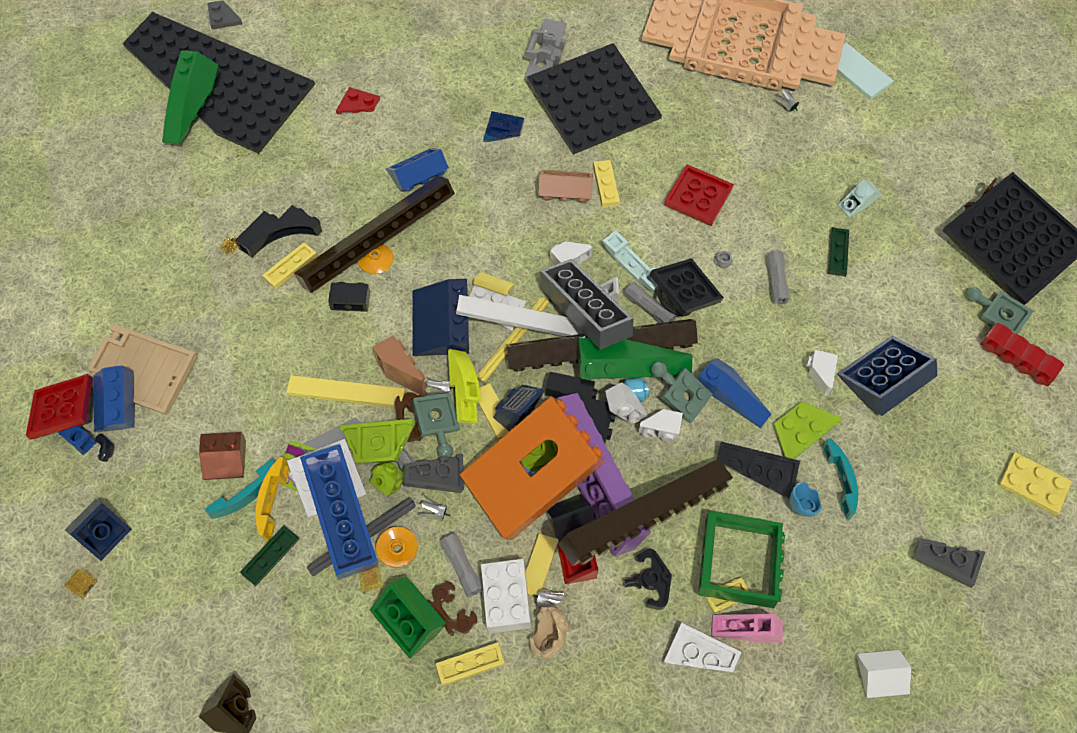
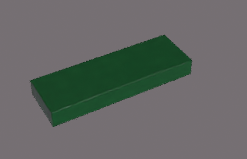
(838, 251)
(269, 556)

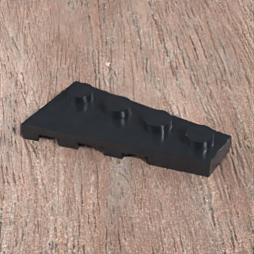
(764, 468)

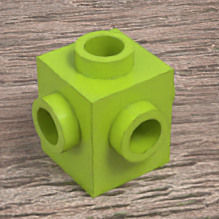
(387, 478)

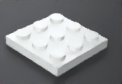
(302, 485)

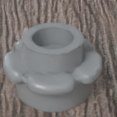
(723, 255)

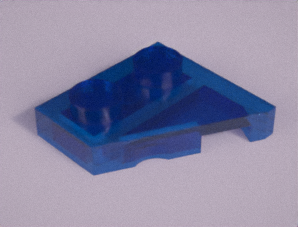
(503, 126)

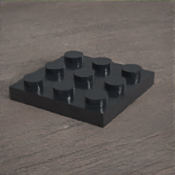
(686, 286)

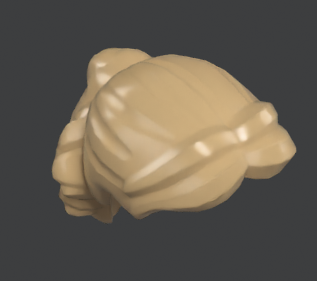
(550, 633)

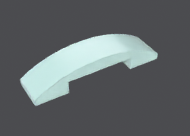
(629, 260)

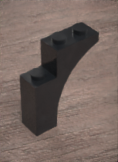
(269, 228)
(563, 385)

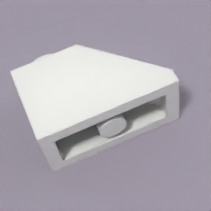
(570, 250)
(822, 370)

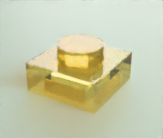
(370, 579)
(80, 583)

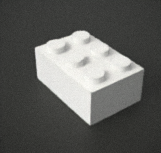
(506, 596)

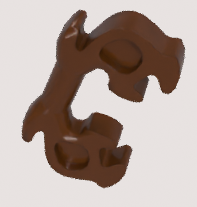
(400, 407)
(463, 623)

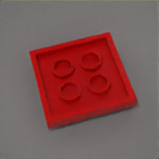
(698, 195)
(59, 406)

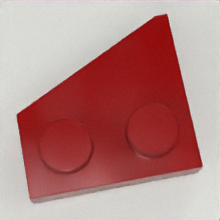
(357, 101)

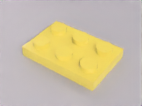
(1035, 483)

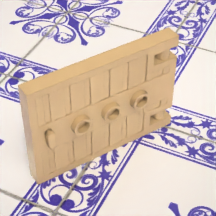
(152, 364)

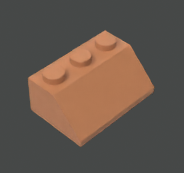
(565, 185)

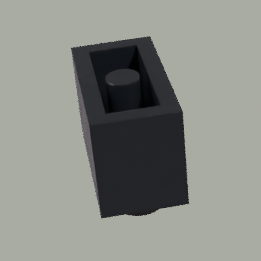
(349, 296)

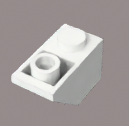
(625, 403)
(662, 425)

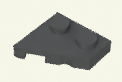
(222, 15)

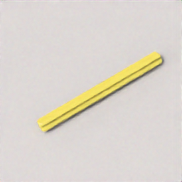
(514, 337)

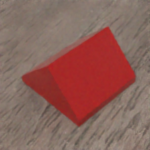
(577, 572)

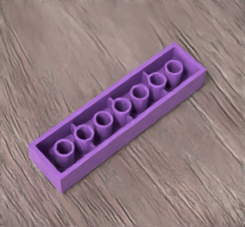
(605, 486)

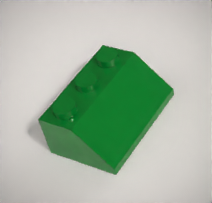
(407, 616)

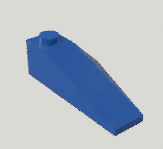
(733, 392)

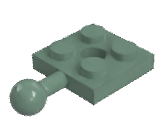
(1002, 303)
(675, 392)
(431, 426)

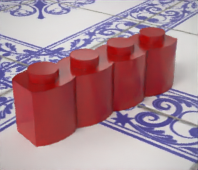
(1022, 354)

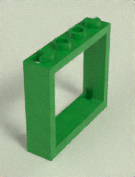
(749, 525)

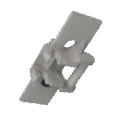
(552, 46)

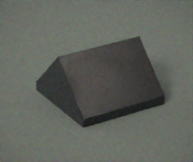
(569, 515)

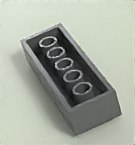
(586, 303)

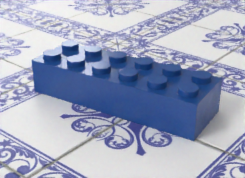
(339, 512)

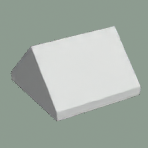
(884, 673)

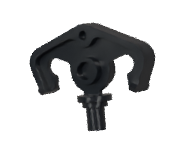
(657, 579)

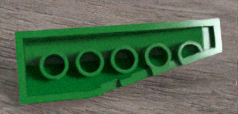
(189, 88)
(627, 360)

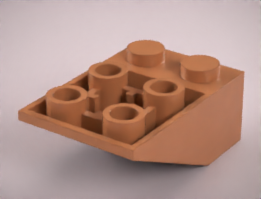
(399, 366)

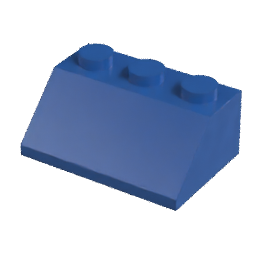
(418, 169)
(113, 399)

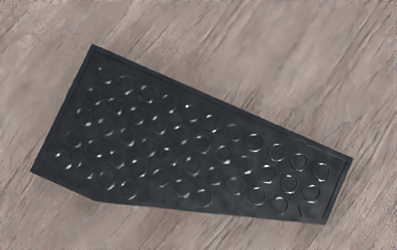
(249, 93)

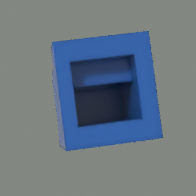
(78, 439)

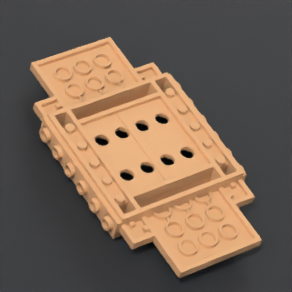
(788, 53)

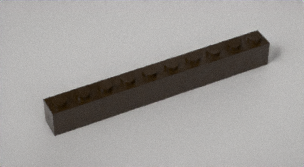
(374, 233)
(565, 348)
(644, 512)

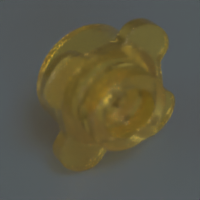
(229, 245)

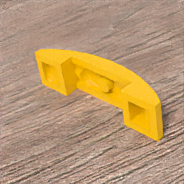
(277, 474)

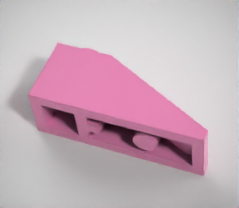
(749, 627)

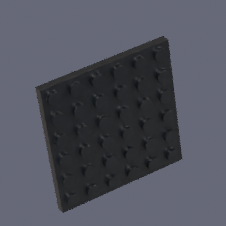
(593, 98)
(1016, 238)

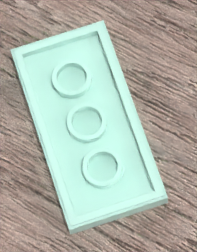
(862, 73)

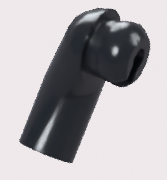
(106, 449)

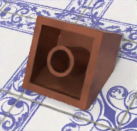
(222, 455)

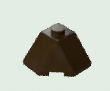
(228, 708)

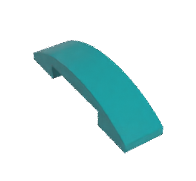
(836, 455)
(243, 498)

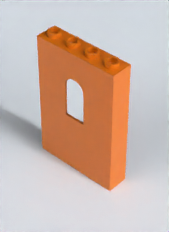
(504, 486)

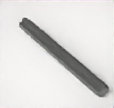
(373, 528)

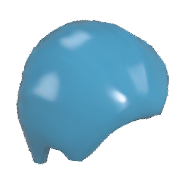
(805, 500)

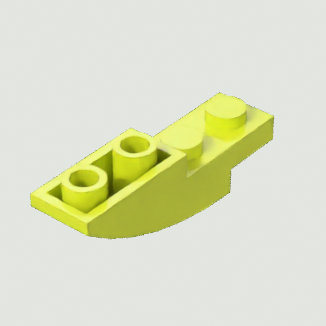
(466, 386)

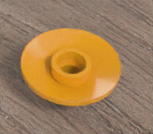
(379, 263)
(396, 537)

